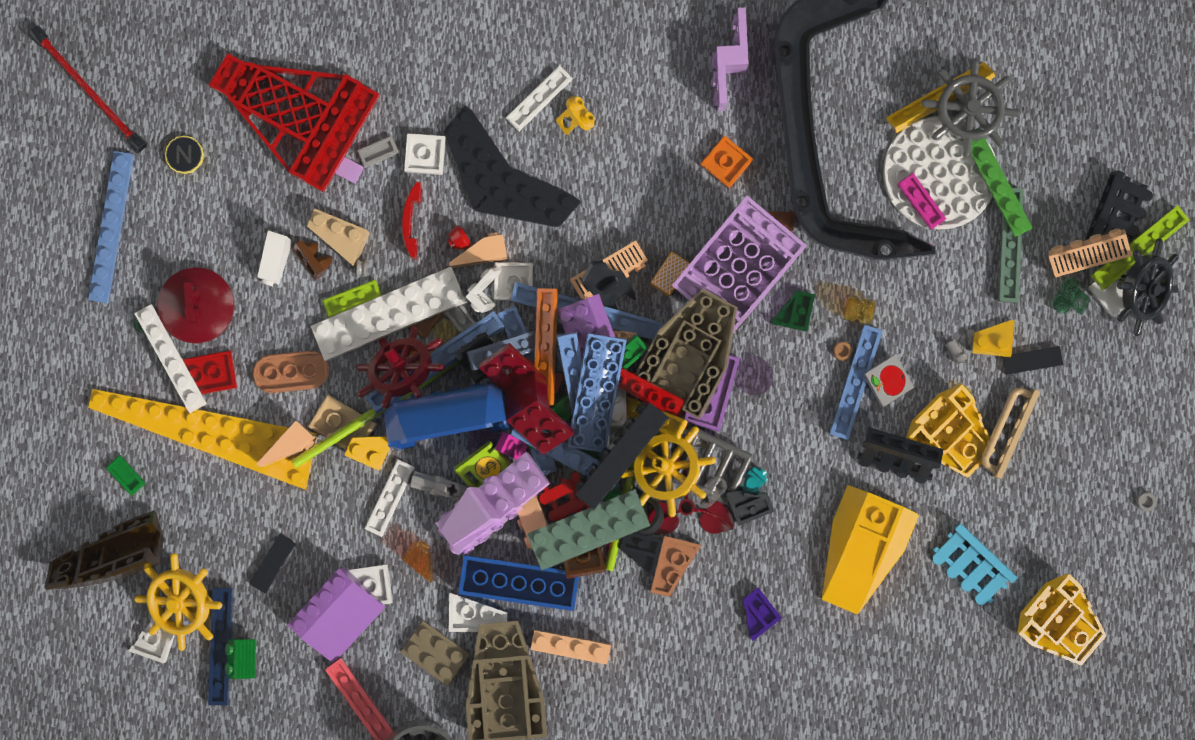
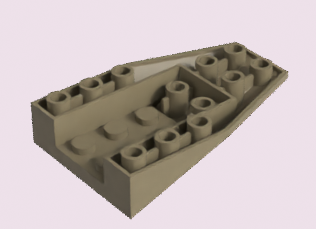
(692, 351)

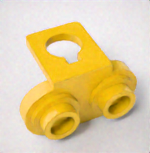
(578, 114)

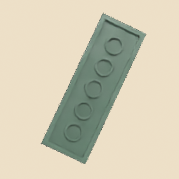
(588, 530)

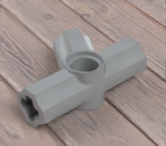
(438, 486)

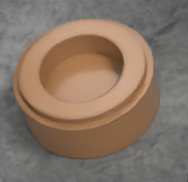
(842, 351)

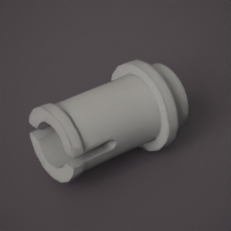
(956, 352)

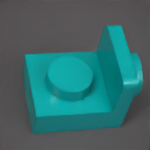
(754, 479)

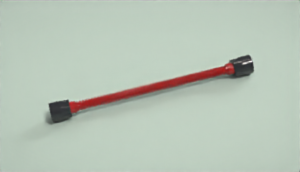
(40, 37)

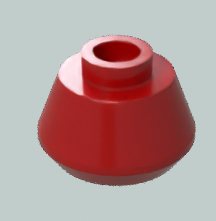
(458, 239)

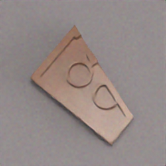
(672, 563)

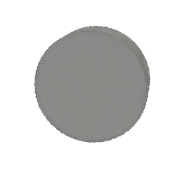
(1146, 501)

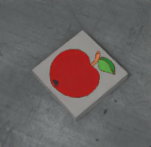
(888, 380)

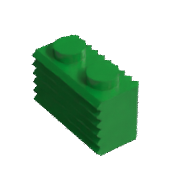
(241, 658)

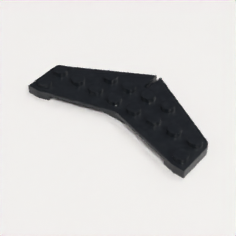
(507, 190)

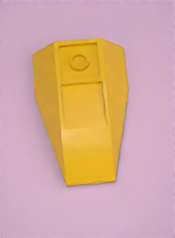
(863, 547)

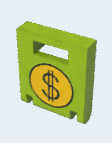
(482, 465)

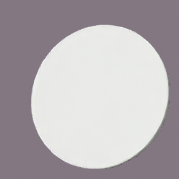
(941, 169)

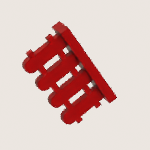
(558, 491)

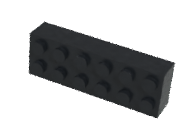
(620, 454)

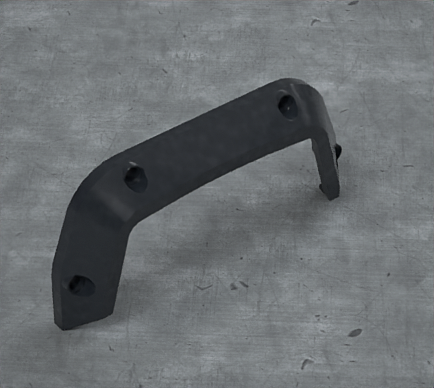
(794, 32)

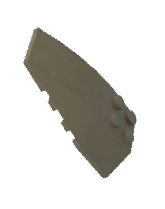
(504, 687)

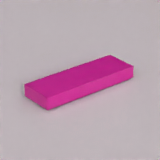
(921, 201)

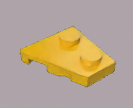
(995, 340)
(368, 450)

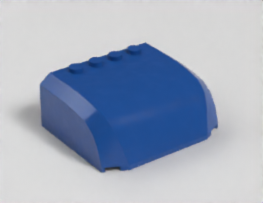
(445, 414)

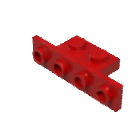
(645, 390)

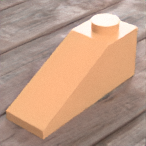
(484, 251)
(293, 441)

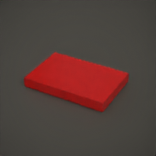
(213, 371)

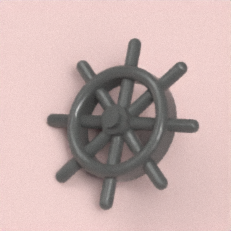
(971, 108)

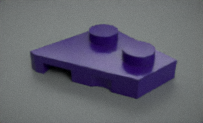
(759, 613)

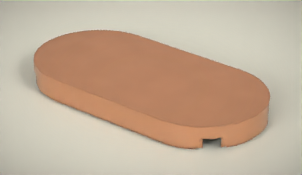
(290, 371)

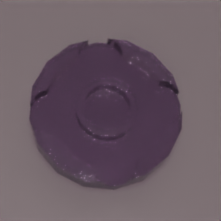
(754, 376)

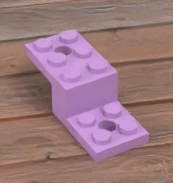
(730, 59)

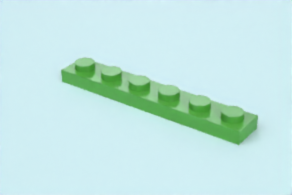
(999, 187)

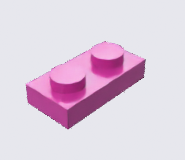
(511, 446)

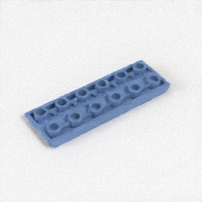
(596, 392)

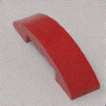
(413, 197)

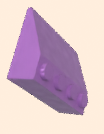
(336, 615)

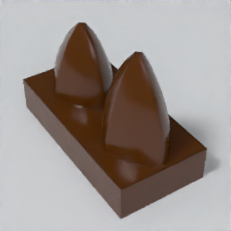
(314, 265)

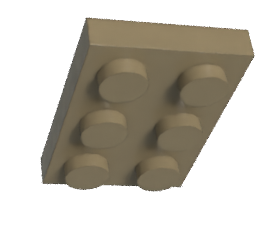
(435, 653)

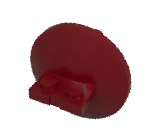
(196, 305)

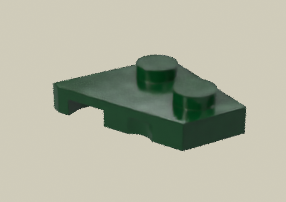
(796, 312)

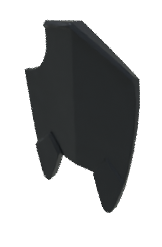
(607, 283)

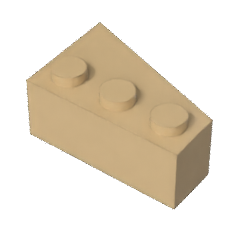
(339, 234)

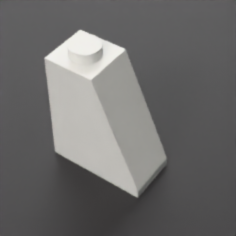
(274, 258)

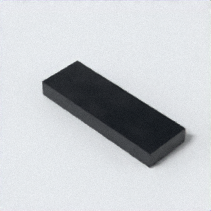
(1033, 360)
(272, 564)

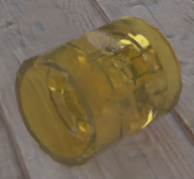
(859, 310)

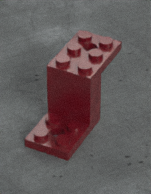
(526, 399)

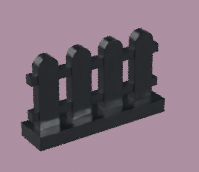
(1110, 200)
(906, 449)

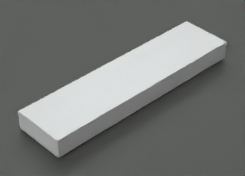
(539, 98)
(389, 497)

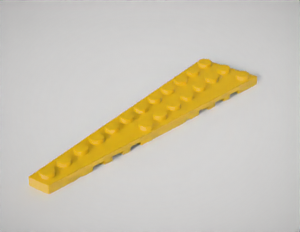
(217, 434)

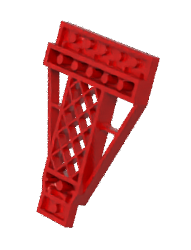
(332, 133)

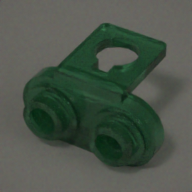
(1068, 297)

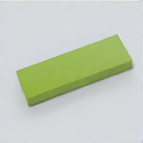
(351, 298)

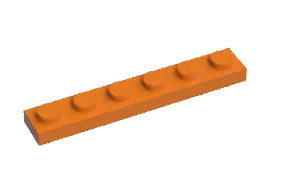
(546, 337)

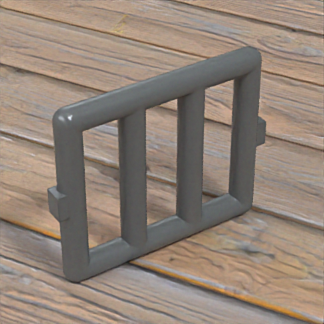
(730, 450)

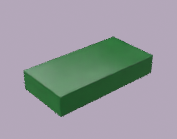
(125, 475)

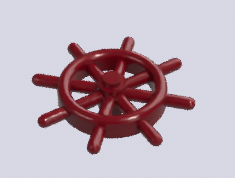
(399, 367)

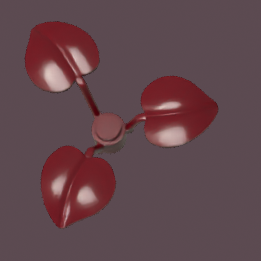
(713, 520)

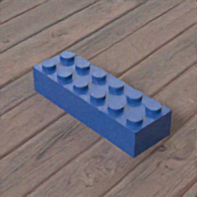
(517, 583)

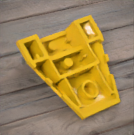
(955, 426)
(1061, 620)

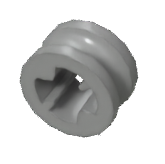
(362, 268)

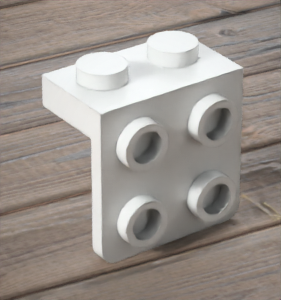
(479, 300)

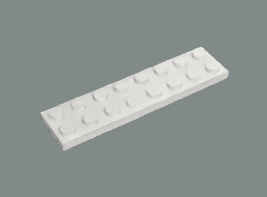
(388, 314)

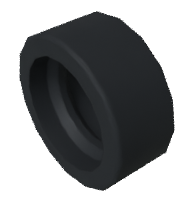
(658, 519)

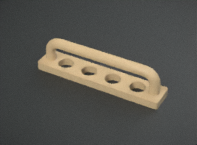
(1031, 398)

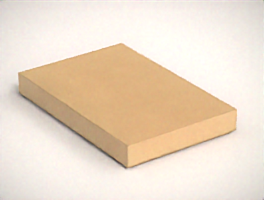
(333, 416)

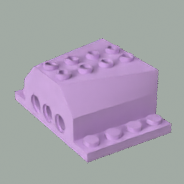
(742, 259)

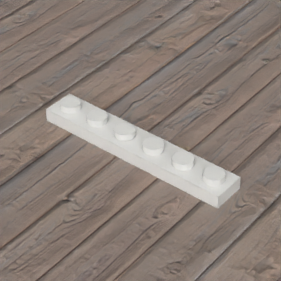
(170, 358)

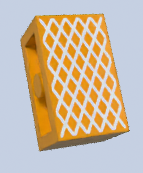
(668, 273)

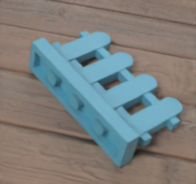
(970, 554)

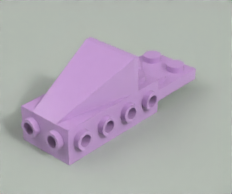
(491, 505)

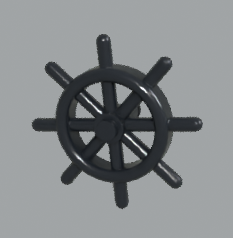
(1147, 287)

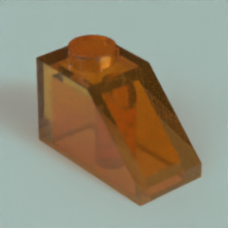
(420, 559)

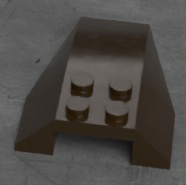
(124, 552)

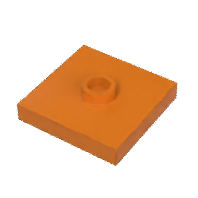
(726, 162)

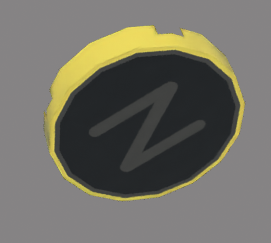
(184, 154)

